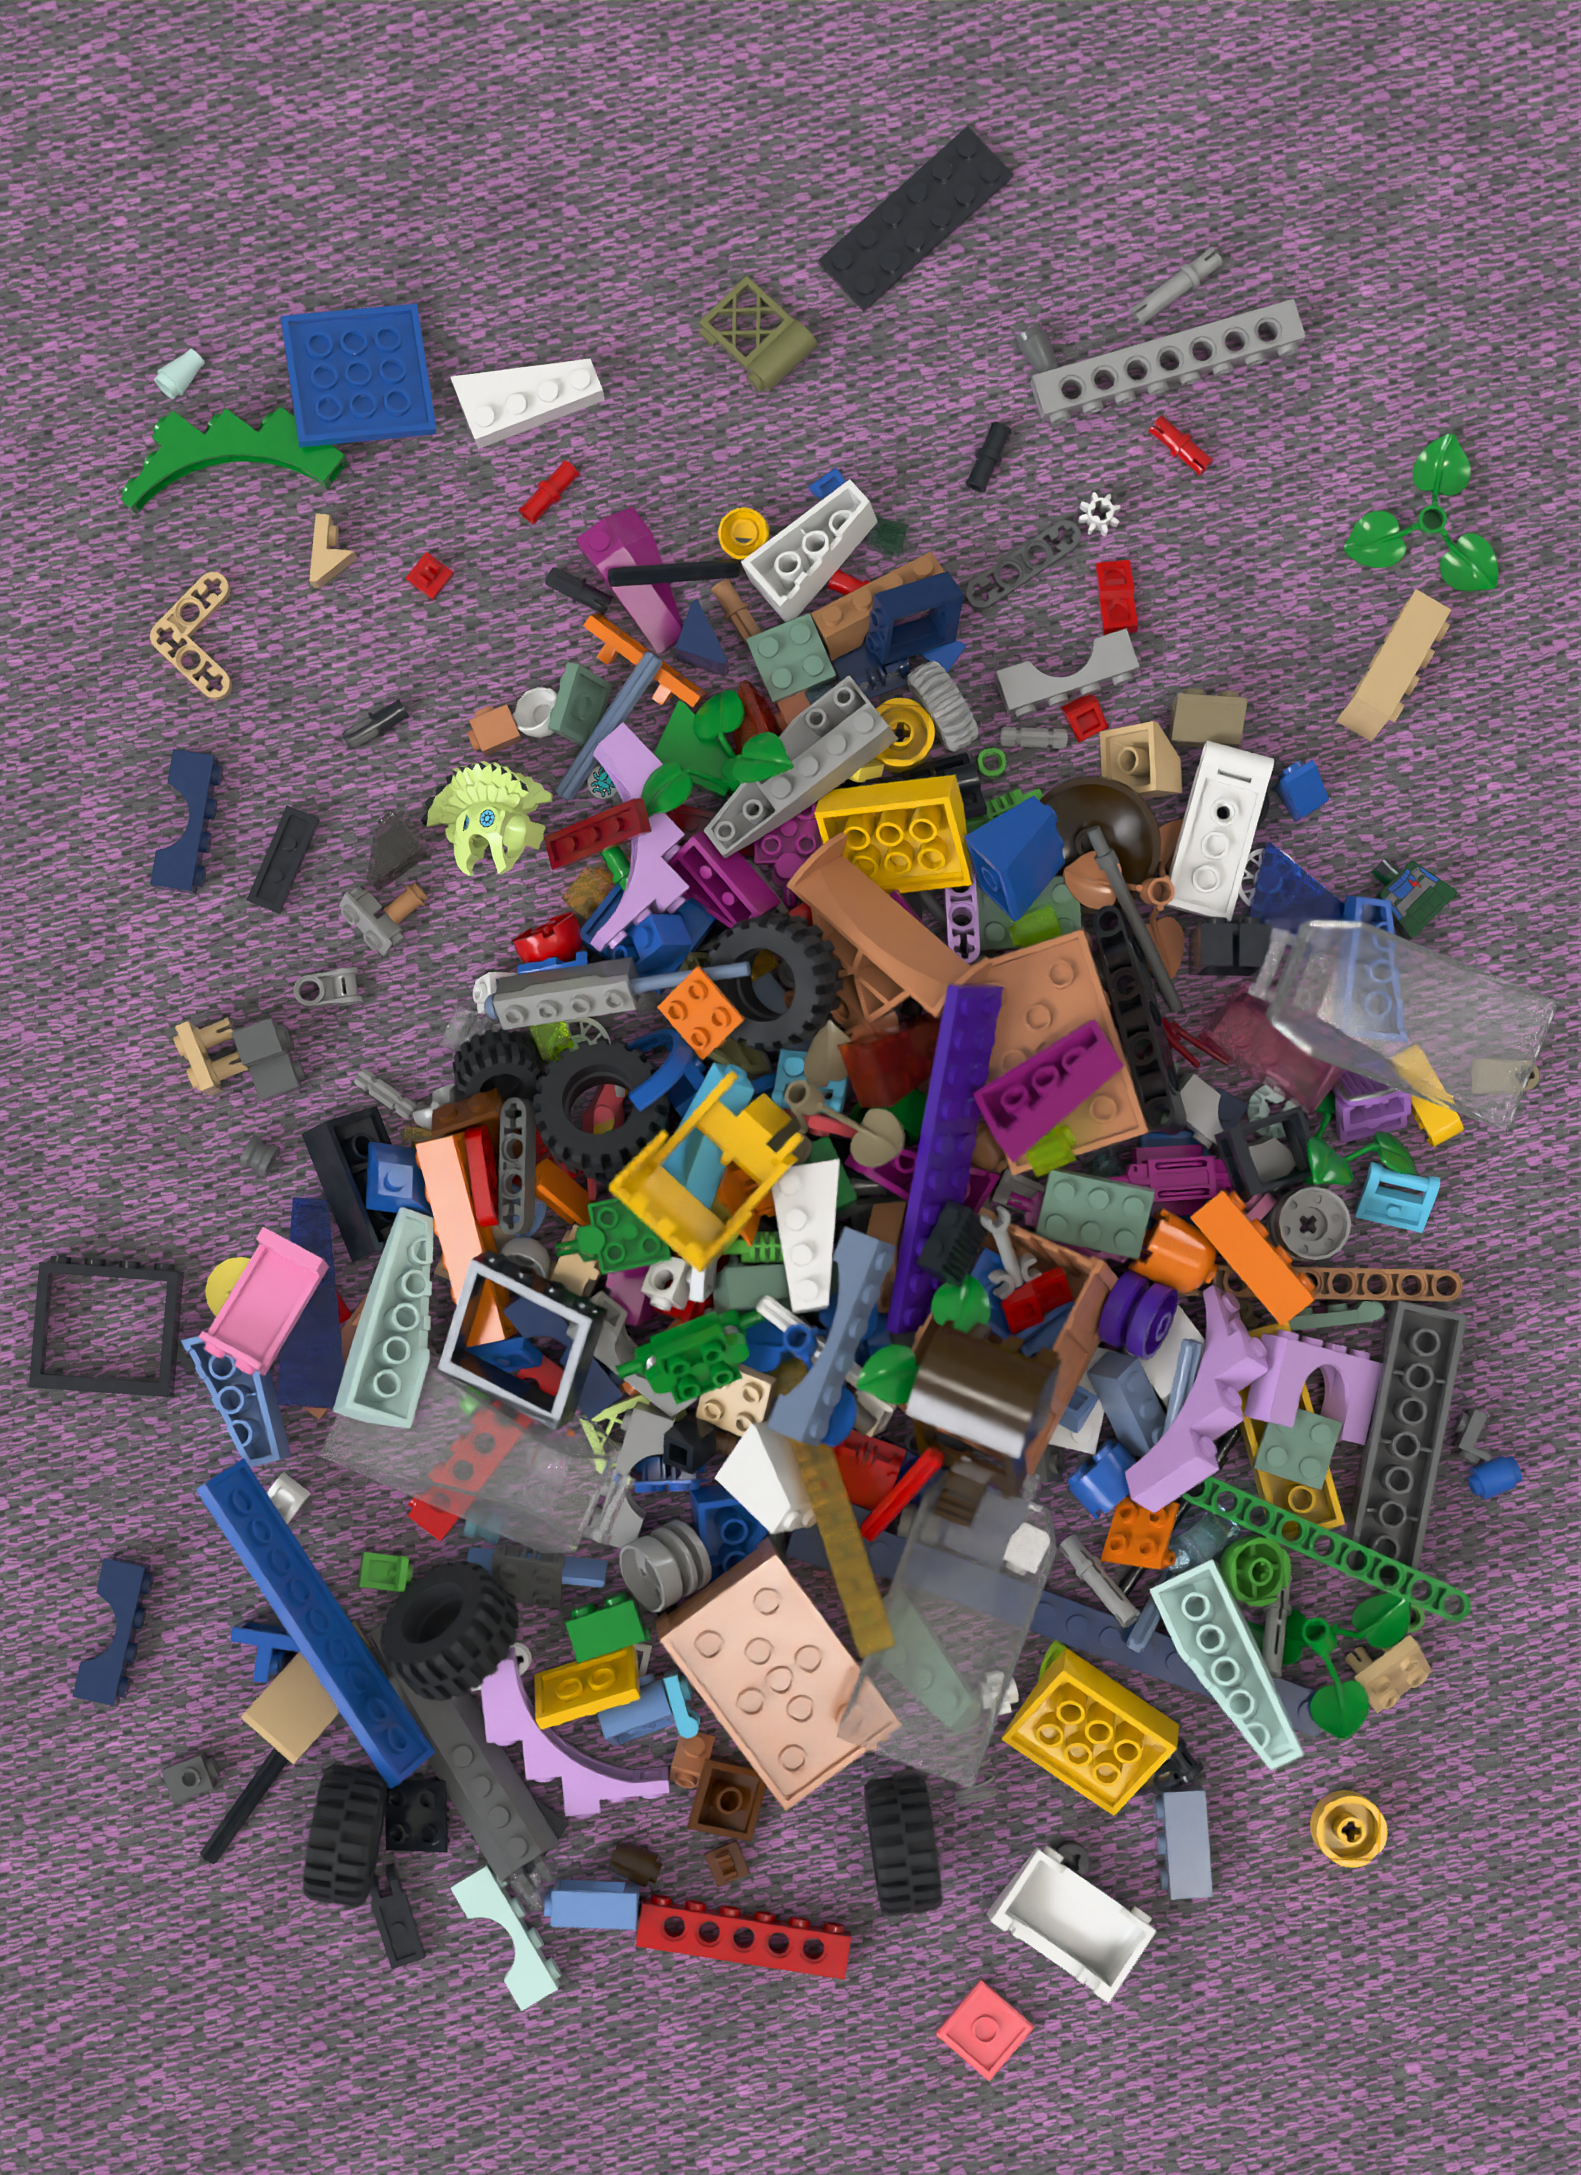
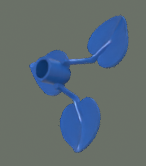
(765, 1349)

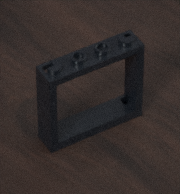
(126, 1269)
(501, 1385)

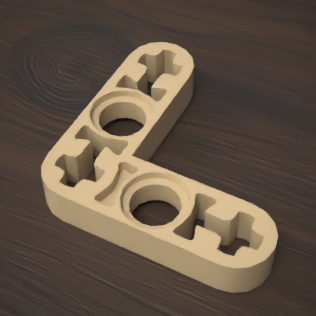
(184, 630)

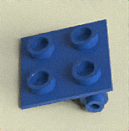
(658, 1474)

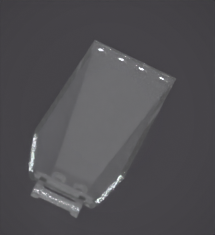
(1406, 1016)
(490, 1464)
(958, 1632)

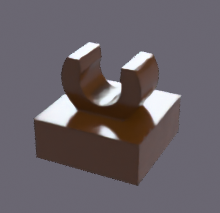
(727, 1863)

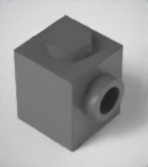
(191, 1776)

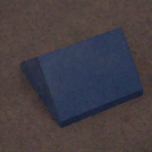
(699, 644)

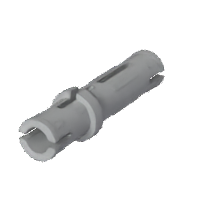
(1187, 278)
(1090, 1570)
(1275, 1631)

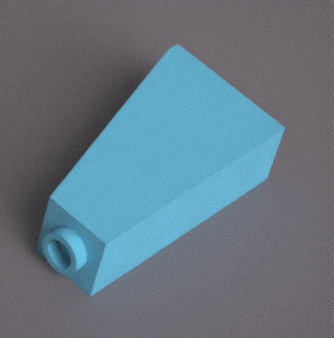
(697, 1158)

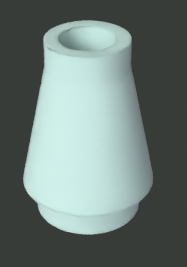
(177, 375)

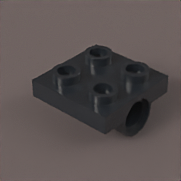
(966, 777)

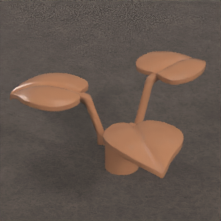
(1093, 890)

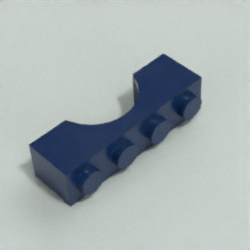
(179, 865)
(532, 1319)
(123, 1587)

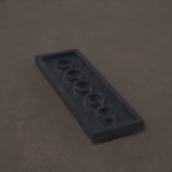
(915, 218)

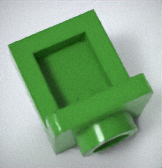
(384, 1572)

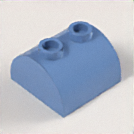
(640, 1716)

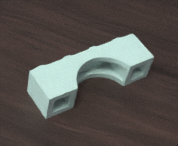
(531, 1974)

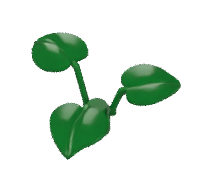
(1377, 537)
(761, 757)
(1332, 1168)
(892, 1369)
(1344, 1707)

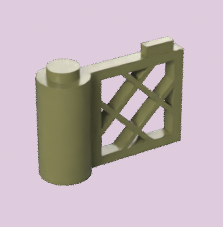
(776, 353)

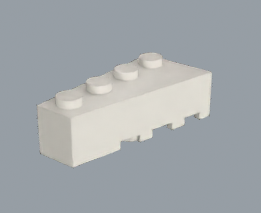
(524, 397)
(810, 550)
(806, 1223)

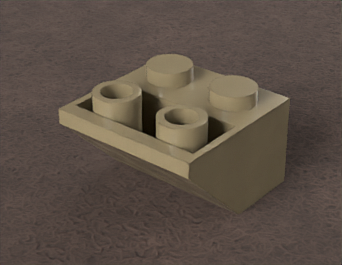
(1206, 717)

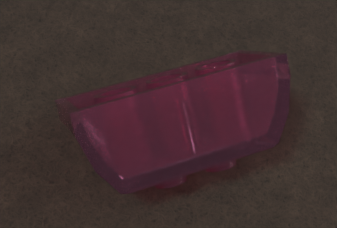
(1253, 1044)

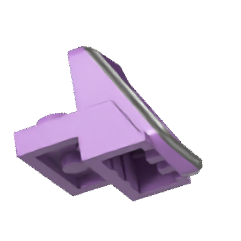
(1368, 1107)

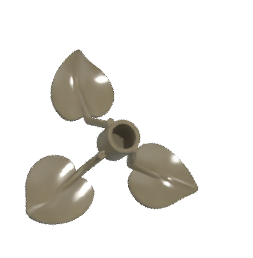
(878, 1137)

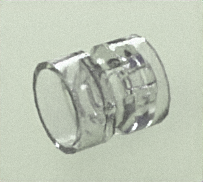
(465, 1024)

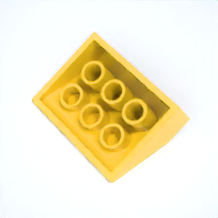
(901, 832)
(1091, 1732)

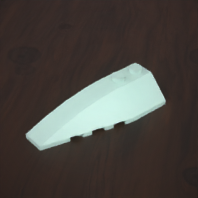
(392, 1335)
(1226, 1659)

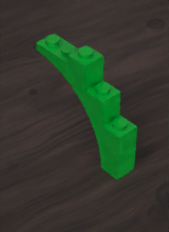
(227, 441)

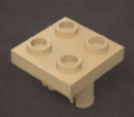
(193, 1045)
(739, 1402)
(1391, 1674)

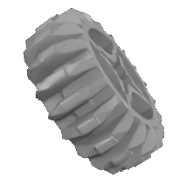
(944, 704)

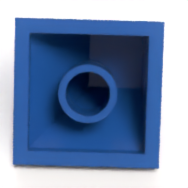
(395, 1180)

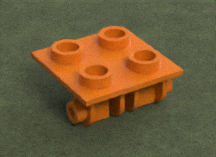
(700, 1013)
(735, 1190)
(1140, 1536)

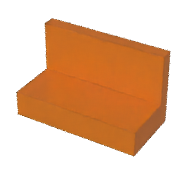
(562, 1193)

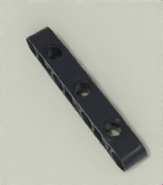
(1139, 1021)

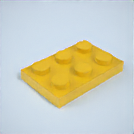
(586, 1687)

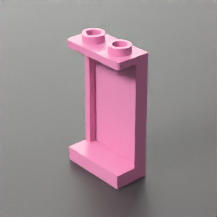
(265, 1303)

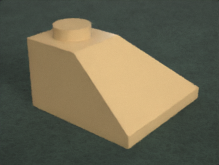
(1141, 759)

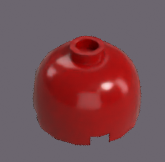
(553, 939)

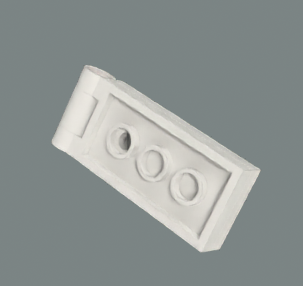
(1213, 850)

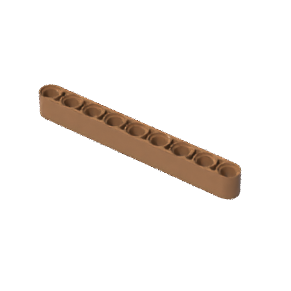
(1357, 1284)

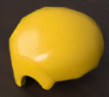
(742, 524)

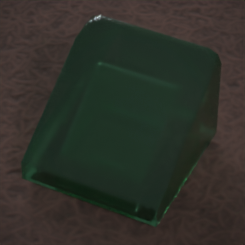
(887, 537)

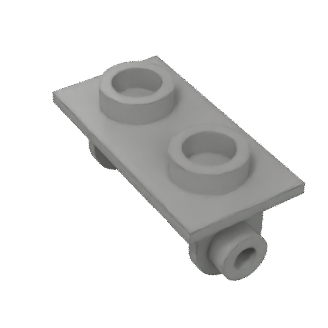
(359, 910)

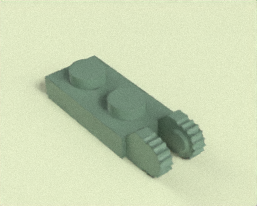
(1337, 1315)

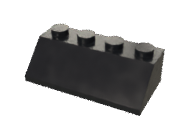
(341, 1163)

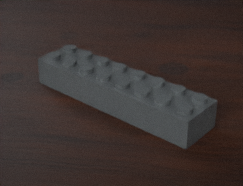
(1405, 1435)

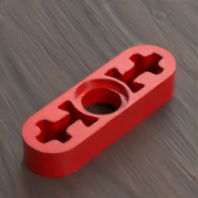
(482, 1175)

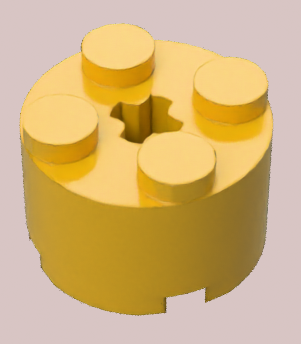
(915, 723)
(1362, 1842)

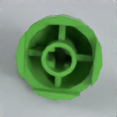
(1255, 1569)

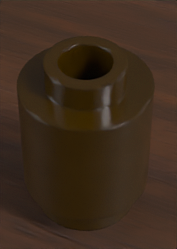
(635, 1864)

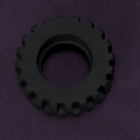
(813, 974)
(568, 1080)
(449, 1630)
(345, 1835)
(903, 1845)

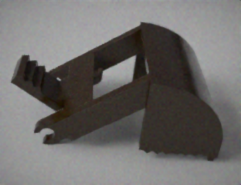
(986, 1397)

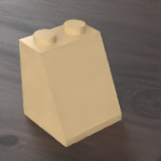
(292, 1710)

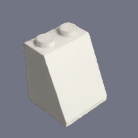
(1163, 1364)
(768, 1480)

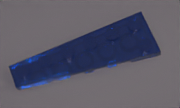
(312, 1353)

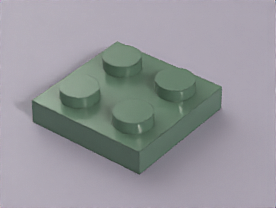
(791, 658)
(579, 704)
(1299, 1451)

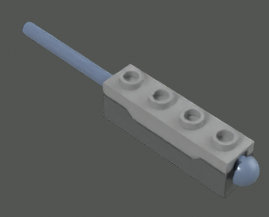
(583, 991)

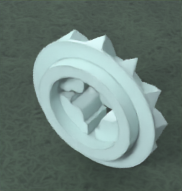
(1259, 1109)

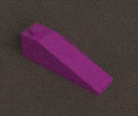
(628, 542)

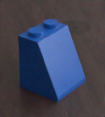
(1017, 855)

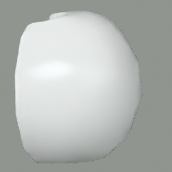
(534, 710)

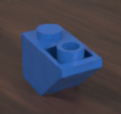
(1301, 789)
(654, 942)

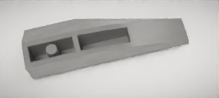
(826, 748)

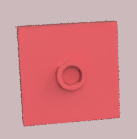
(823, 1125)
(985, 2029)

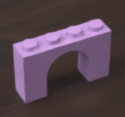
(1348, 1378)

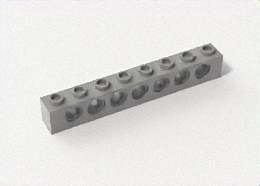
(1279, 319)

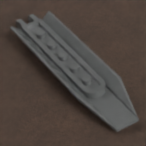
(480, 1782)

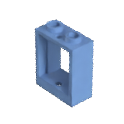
(593, 1904)

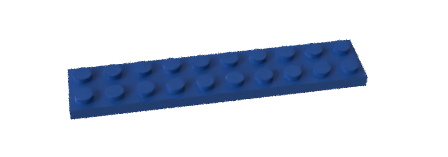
(316, 1622)

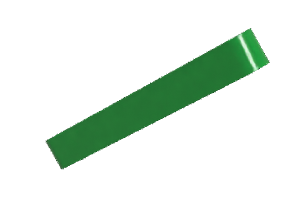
(1338, 1552)

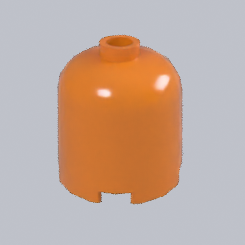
(1179, 1255)

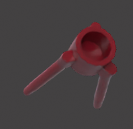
(1173, 1030)

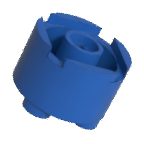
(1104, 1480)

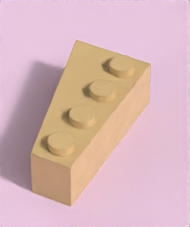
(1395, 666)

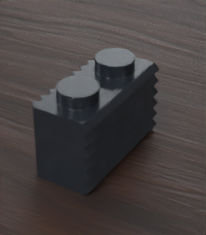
(953, 1244)

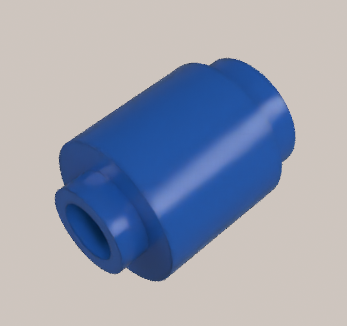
(1494, 1477)

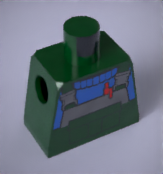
(1414, 895)

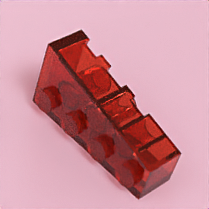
(891, 1061)

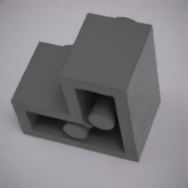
(269, 1060)

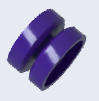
(1138, 1315)

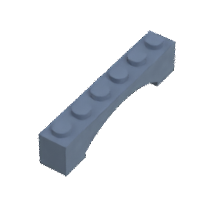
(808, 1407)

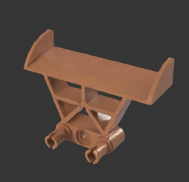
(879, 944)

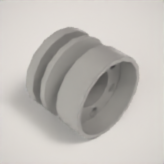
(1327, 1225)
(665, 1566)

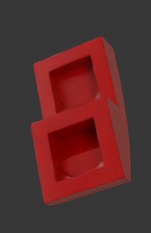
(1116, 596)
(1037, 1296)

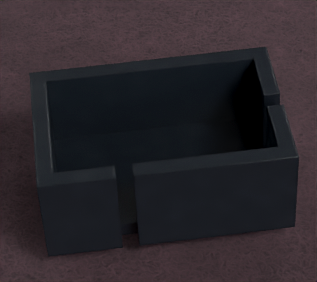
(1229, 948)

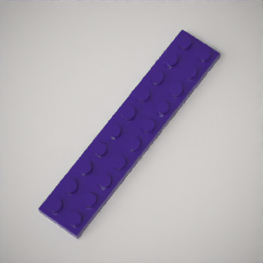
(945, 1140)

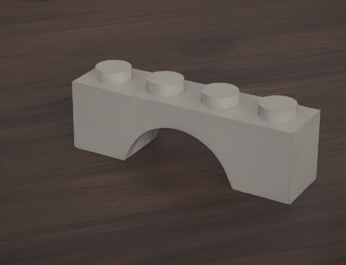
(1026, 687)
(1201, 1108)
(617, 1348)
(643, 1438)

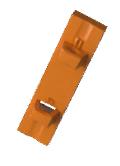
(620, 642)

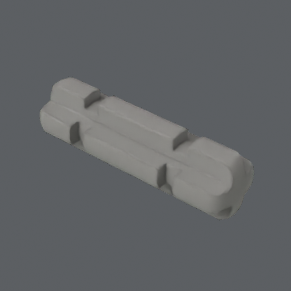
(1033, 737)
(385, 1093)

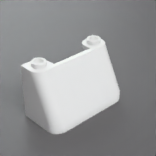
(1072, 1922)

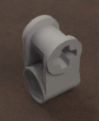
(331, 988)

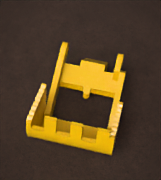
(672, 1209)

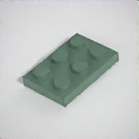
(995, 922)
(1095, 1212)

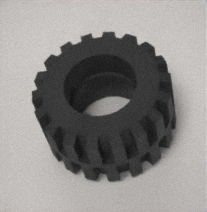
(495, 1055)

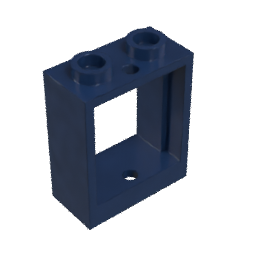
(938, 629)

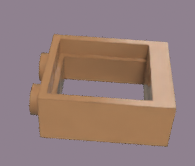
(887, 1225)

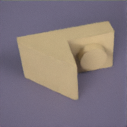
(325, 561)

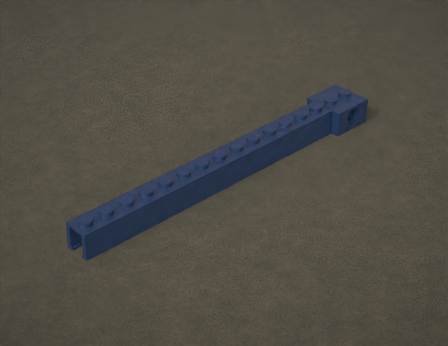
(1068, 1623)

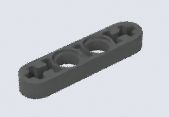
(1023, 566)
(511, 1166)

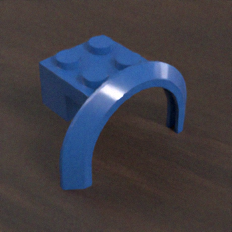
(679, 1075)

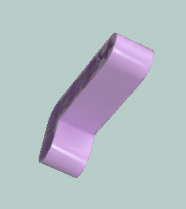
(966, 905)

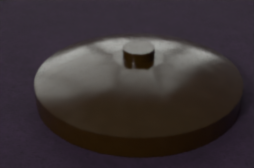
(1122, 817)

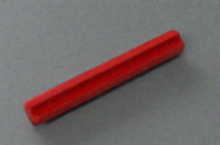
(901, 1494)

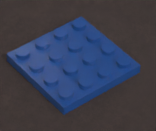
(358, 375)

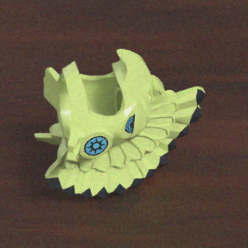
(486, 808)

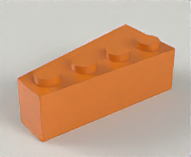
(1254, 1256)

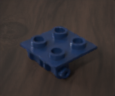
(869, 672)

